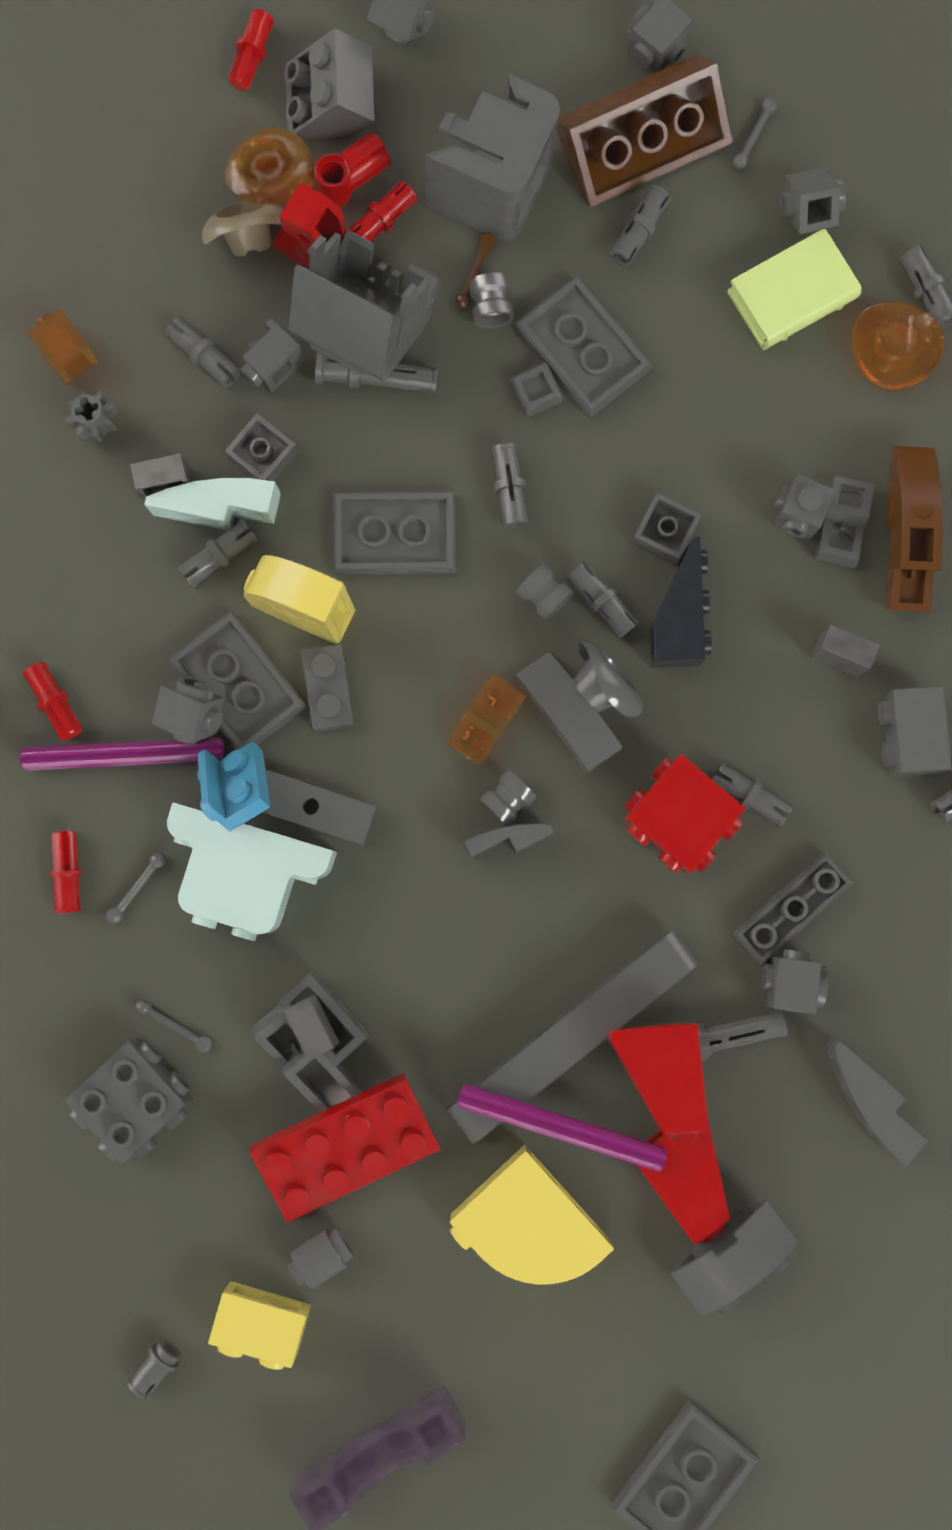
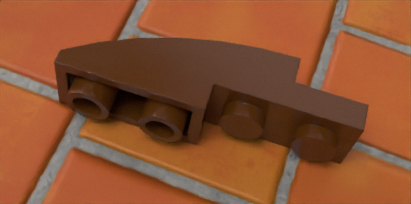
(915, 527)

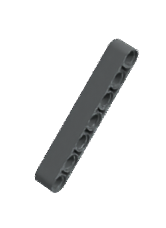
(581, 1028)

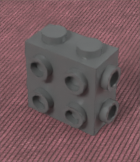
(130, 1101)

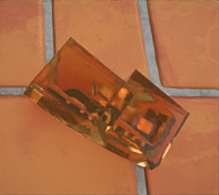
(487, 719)

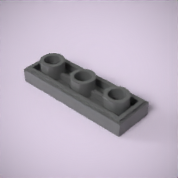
(336, 813)
(773, 925)

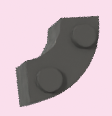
(736, 1261)

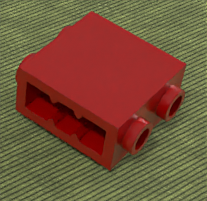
(682, 815)

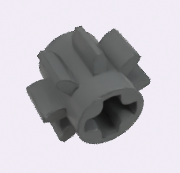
(81, 415)

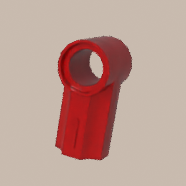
(351, 167)

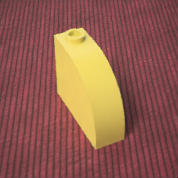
(300, 597)
(529, 1225)

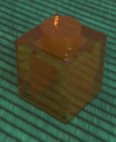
(62, 345)

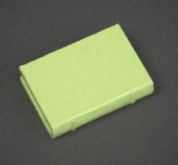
(794, 289)

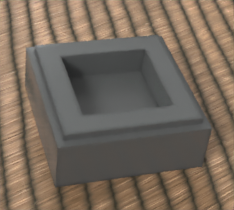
(536, 389)

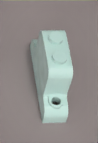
(241, 873)

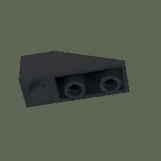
(678, 626)

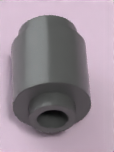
(320, 1258)

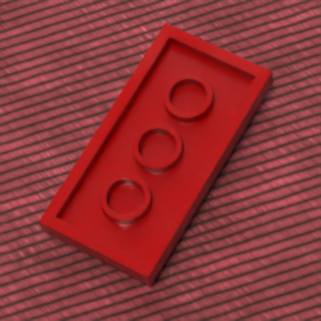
(344, 1147)

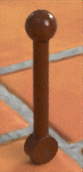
(487, 243)

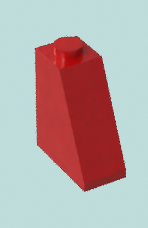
(667, 1075)
(691, 1185)

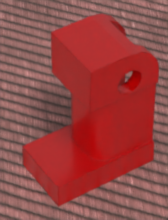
(304, 220)

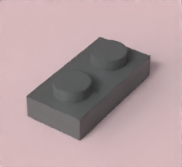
(327, 687)

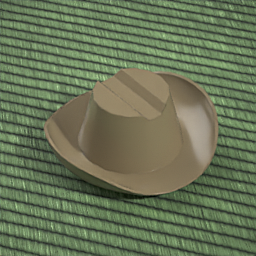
(243, 226)

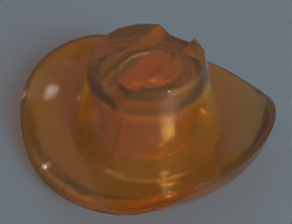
(269, 167)
(896, 344)

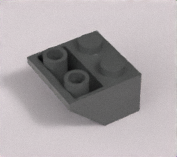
(330, 88)

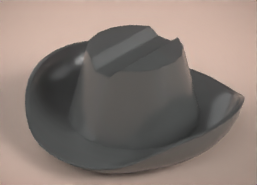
(604, 683)

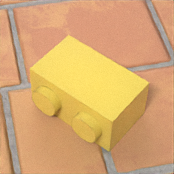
(259, 1325)

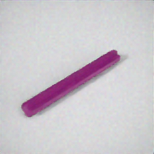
(118, 754)
(562, 1127)

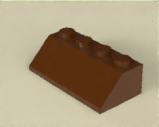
(645, 129)

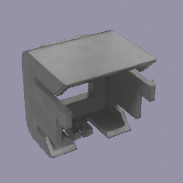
(511, 160)
(357, 316)

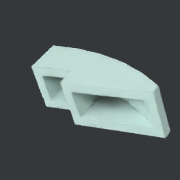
(217, 502)

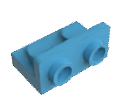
(233, 787)

